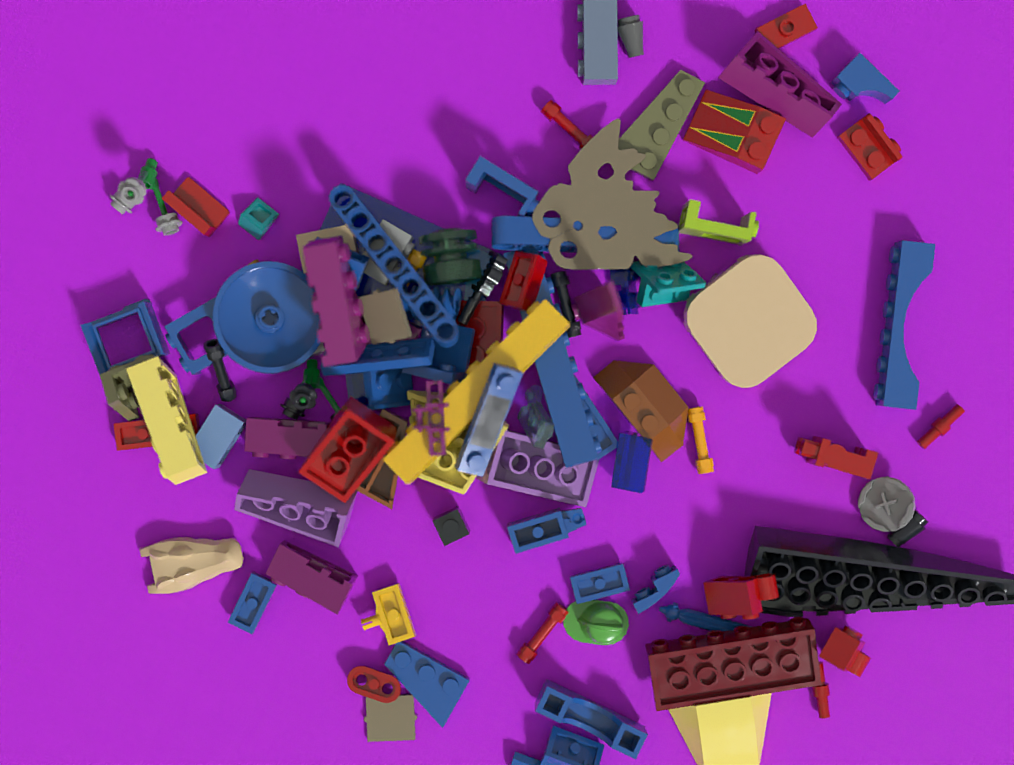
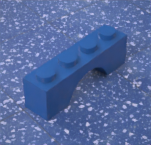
(611, 727)

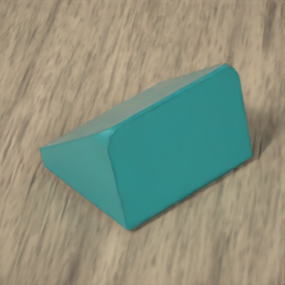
(257, 218)

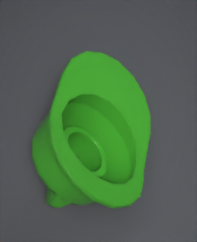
(596, 622)

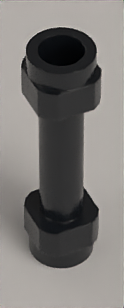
(560, 281)
(225, 387)

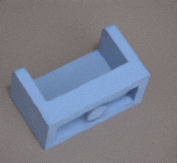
(219, 435)

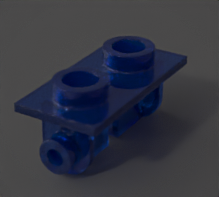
(628, 293)

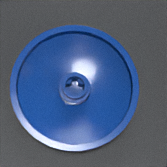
(266, 317)

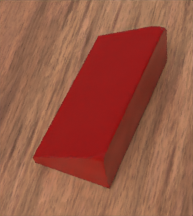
(523, 281)

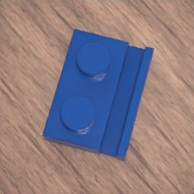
(387, 388)

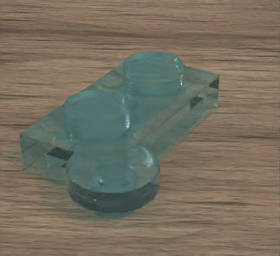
(535, 418)

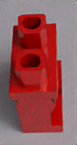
(824, 453)

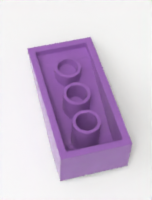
(538, 470)

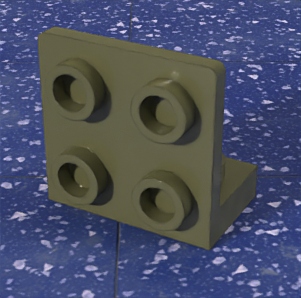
(119, 389)

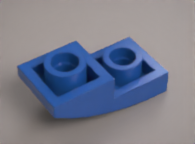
(663, 581)

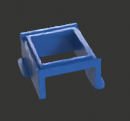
(150, 325)

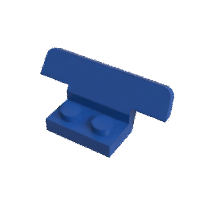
(565, 749)

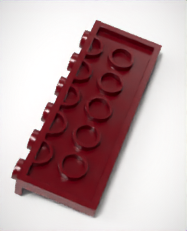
(733, 663)

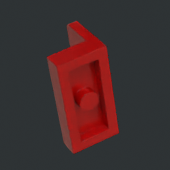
(197, 206)

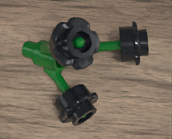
(305, 395)

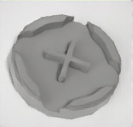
(886, 504)

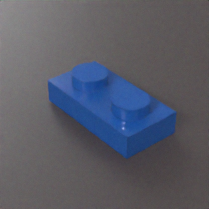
(599, 583)
(252, 602)

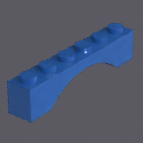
(910, 266)

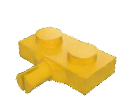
(391, 615)

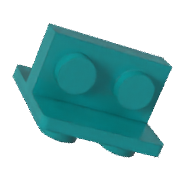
(665, 283)

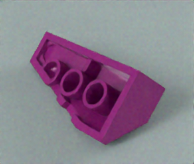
(601, 311)

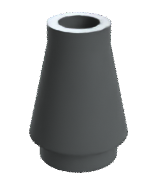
(631, 34)

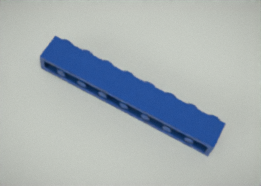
(561, 390)

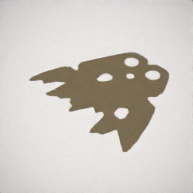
(606, 203)

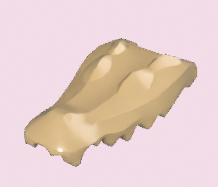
(186, 562)

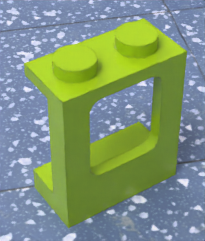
(692, 225)

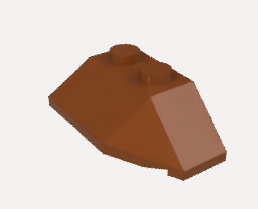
(646, 403)

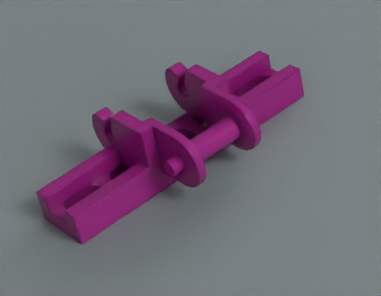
(431, 427)

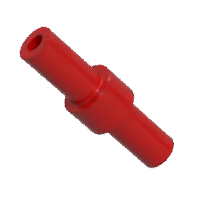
(940, 426)
(821, 693)

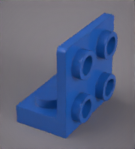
(447, 363)

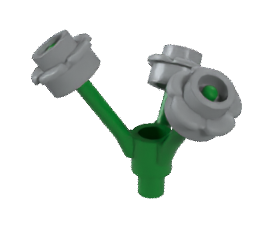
(132, 193)

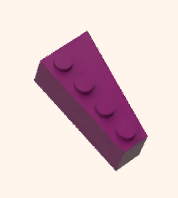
(780, 85)
(336, 300)

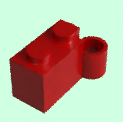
(739, 595)
(844, 650)

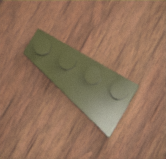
(661, 122)

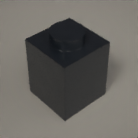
(451, 525)

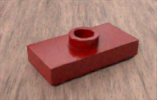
(788, 26)

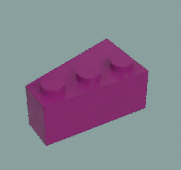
(282, 436)
(311, 576)

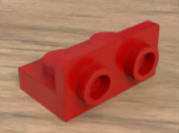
(870, 146)

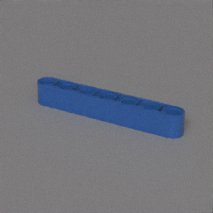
(521, 234)
(388, 253)

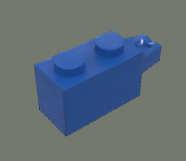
(544, 528)

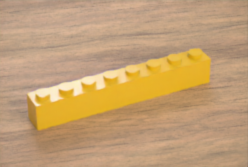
(518, 350)

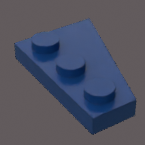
(427, 679)

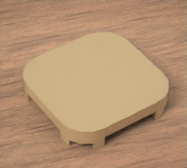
(750, 320)

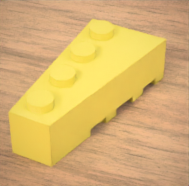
(167, 420)

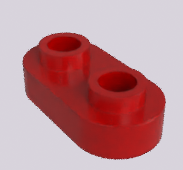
(374, 685)

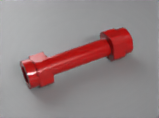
(552, 111)
(528, 651)

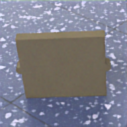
(385, 316)
(391, 720)

